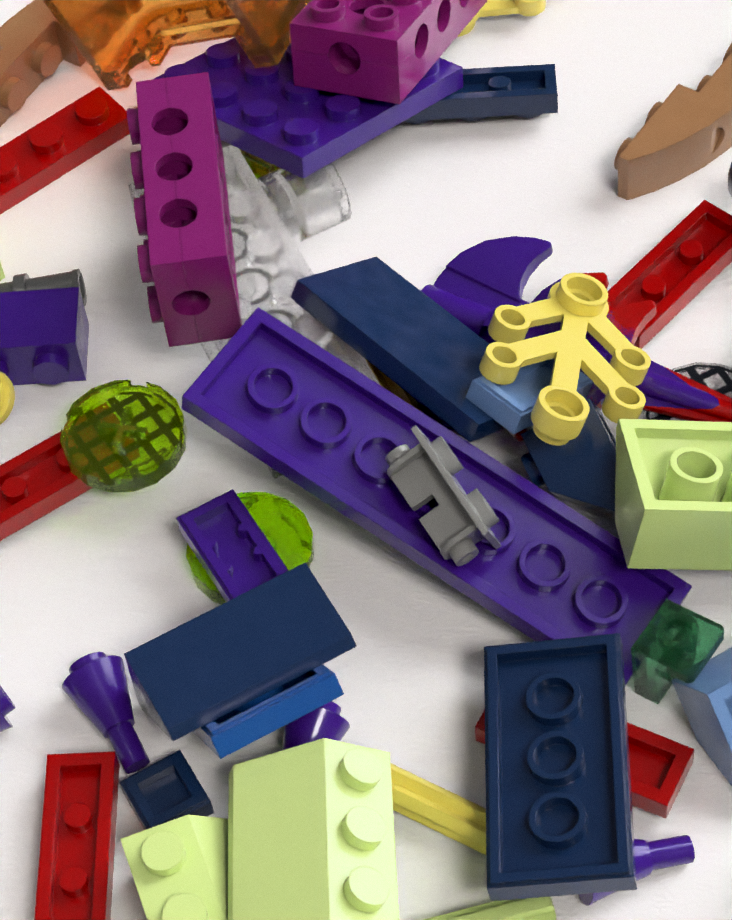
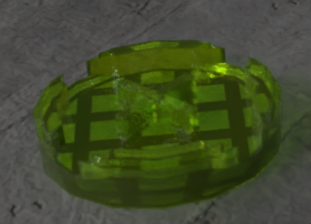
(123, 436)

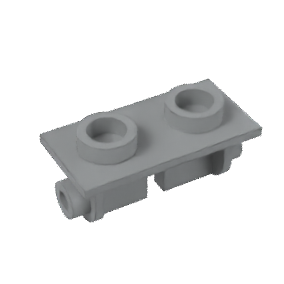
(460, 517)

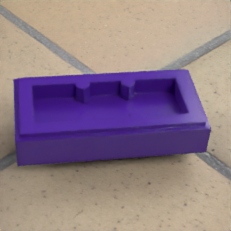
(230, 545)

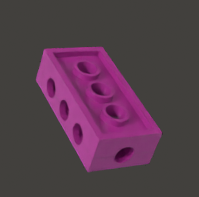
(374, 45)
(183, 210)

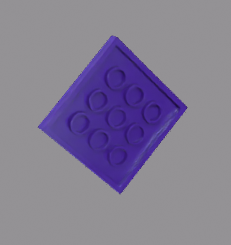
(297, 124)

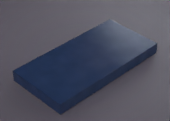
(402, 337)
(557, 769)

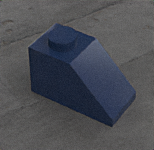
(581, 468)

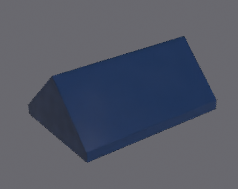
(237, 652)

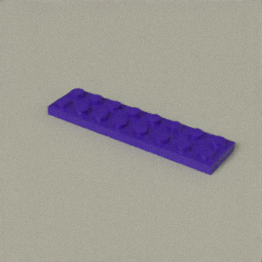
(331, 437)

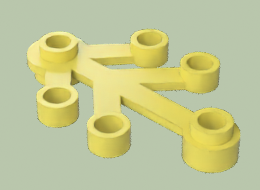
(581, 307)

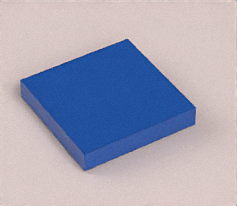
(270, 711)

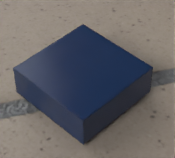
(166, 792)

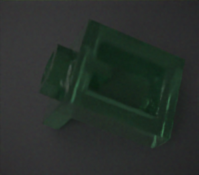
(672, 647)

